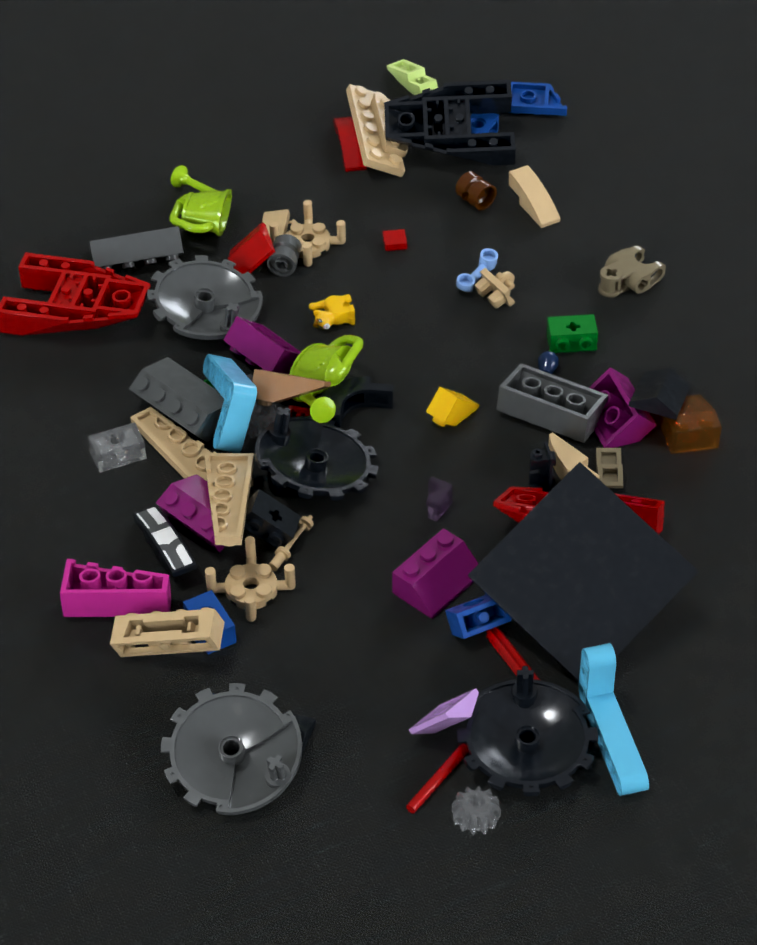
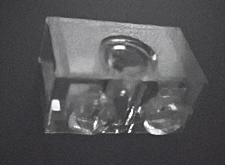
(117, 447)

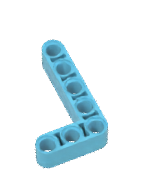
(238, 403)
(614, 737)

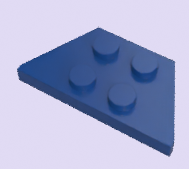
(536, 99)

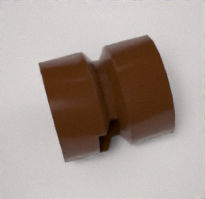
(476, 190)

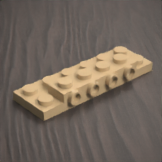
(369, 124)

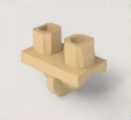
(500, 287)

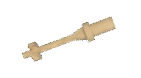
(282, 553)

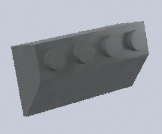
(136, 248)
(180, 396)
(551, 402)

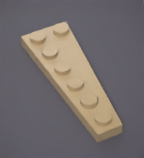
(172, 443)
(229, 490)

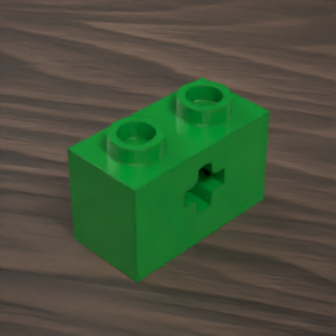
(572, 333)

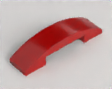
(349, 144)

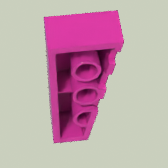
(112, 592)

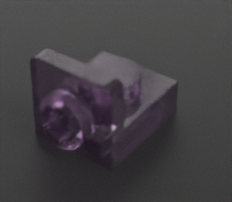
(439, 498)

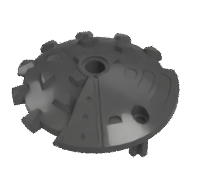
(204, 297)
(226, 721)

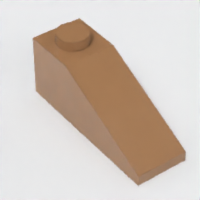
(282, 387)

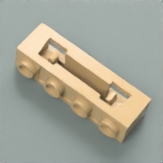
(167, 632)

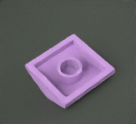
(447, 714)

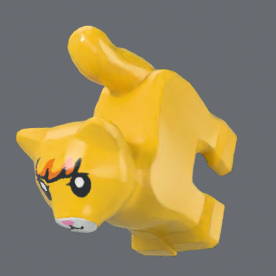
(336, 312)

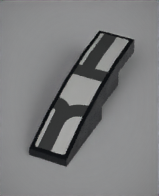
(165, 541)

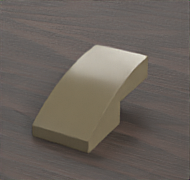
(609, 467)

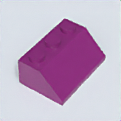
(261, 346)
(619, 422)
(189, 505)
(435, 574)

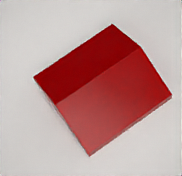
(252, 250)

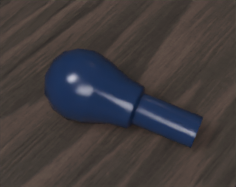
(548, 362)

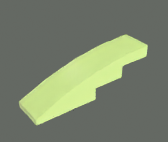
(412, 76)

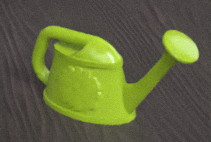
(201, 210)
(327, 364)

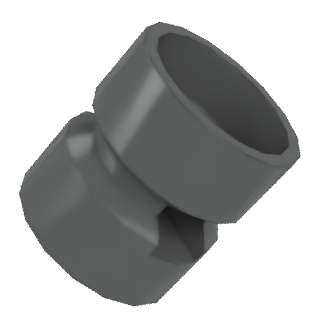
(286, 255)

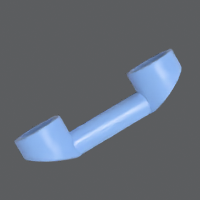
(487, 260)

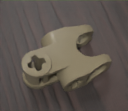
(627, 272)

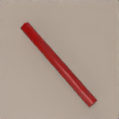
(439, 776)

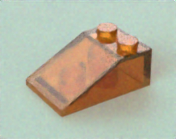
(695, 427)

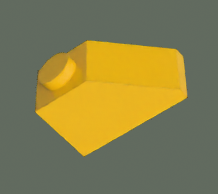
(450, 407)

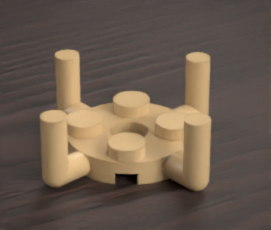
(316, 232)
(247, 574)

